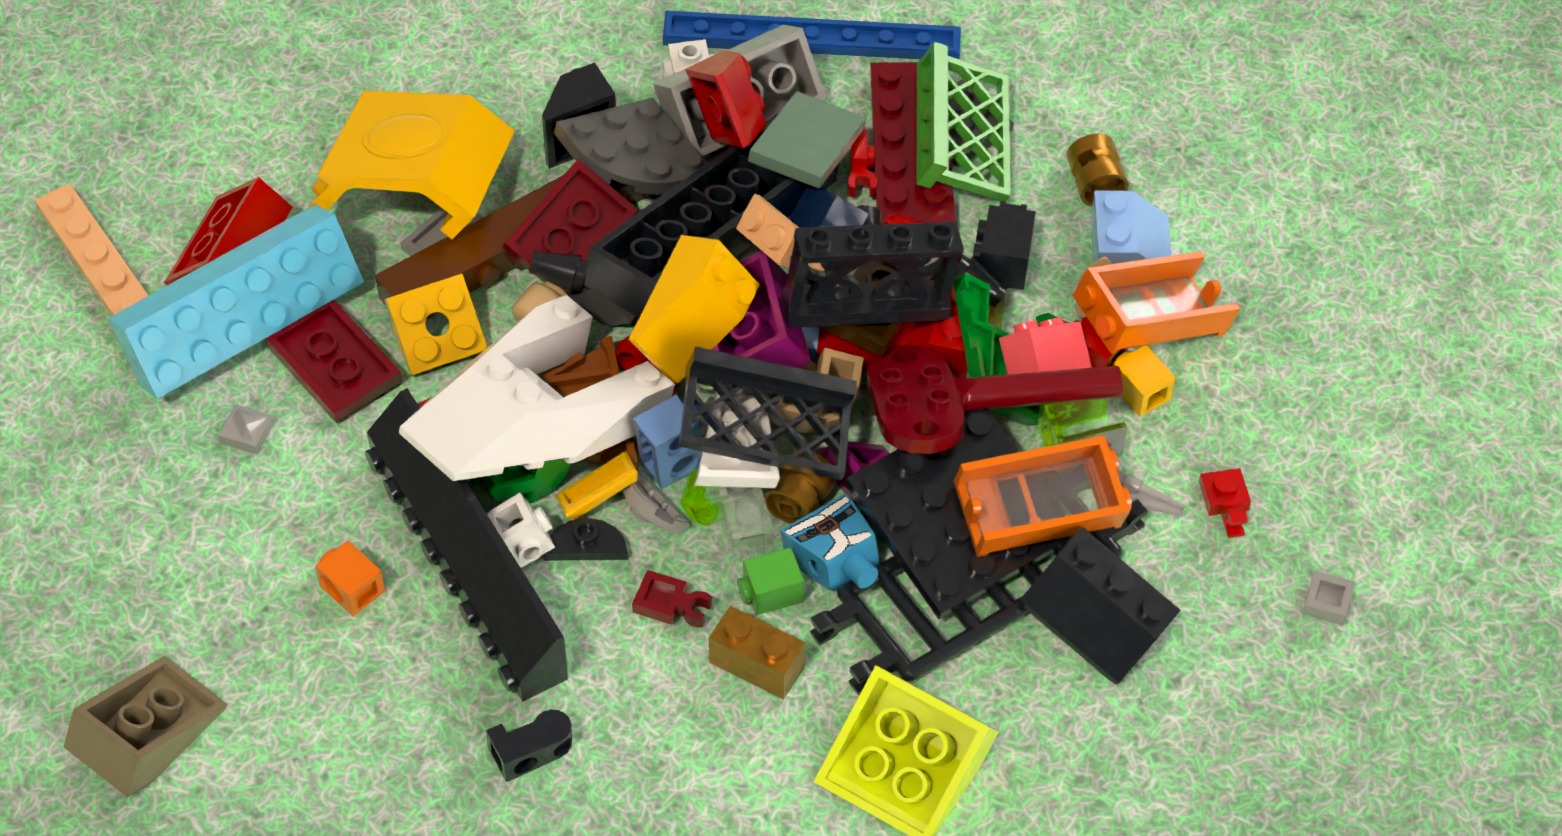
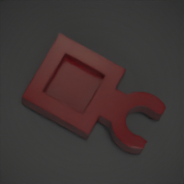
(665, 597)

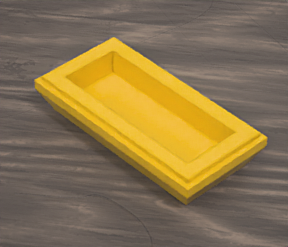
(597, 486)

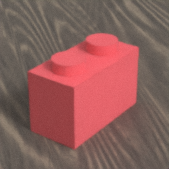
(1045, 347)

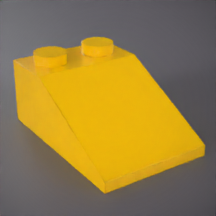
(693, 304)

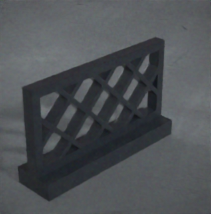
(779, 384)

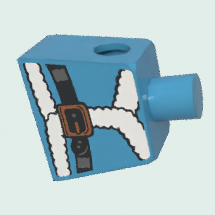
(834, 545)

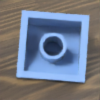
(1127, 228)

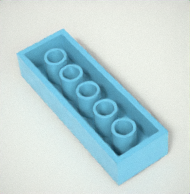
(236, 300)

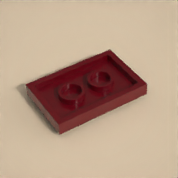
(570, 217)
(334, 360)

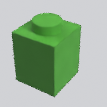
(771, 581)

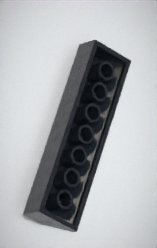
(471, 557)

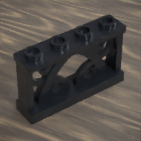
(896, 298)

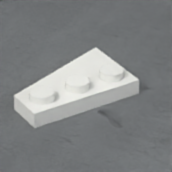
(733, 472)

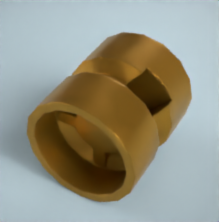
(1096, 166)
(797, 493)

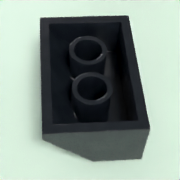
(1099, 606)

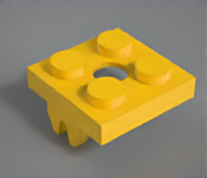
(416, 344)

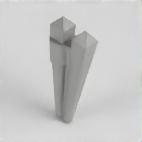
(1150, 497)

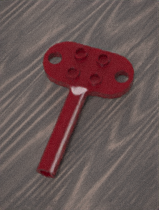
(920, 395)

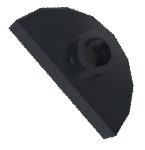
(587, 541)

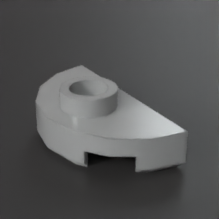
(653, 506)

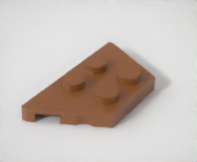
(583, 372)

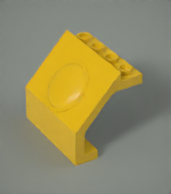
(420, 145)

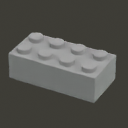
(779, 68)

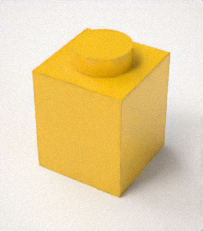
(1144, 380)

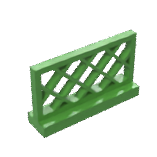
(936, 118)

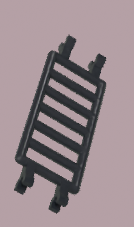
(892, 658)

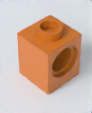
(350, 577)

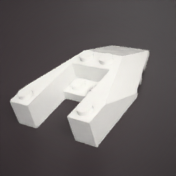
(507, 416)

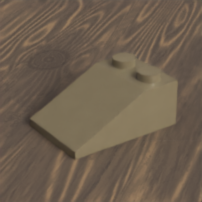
(141, 724)

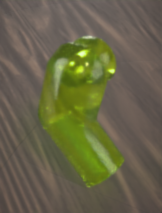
(695, 504)

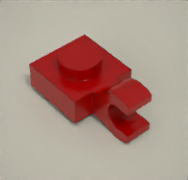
(860, 159)
(1226, 495)

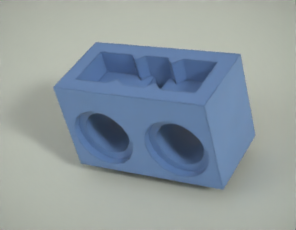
(658, 442)

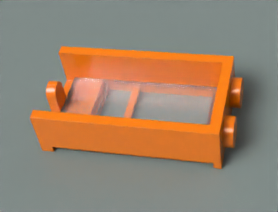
(1152, 302)
(1042, 494)

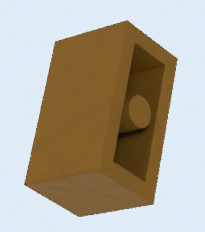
(756, 652)

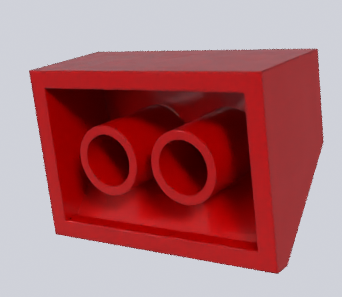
(230, 223)

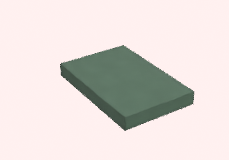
(807, 139)

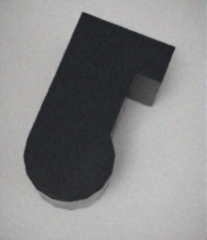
(531, 744)

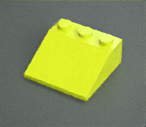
(905, 755)

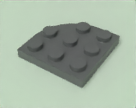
(632, 146)

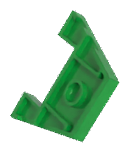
(982, 340)

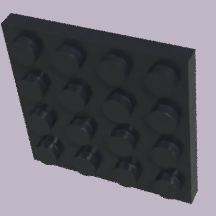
(922, 520)

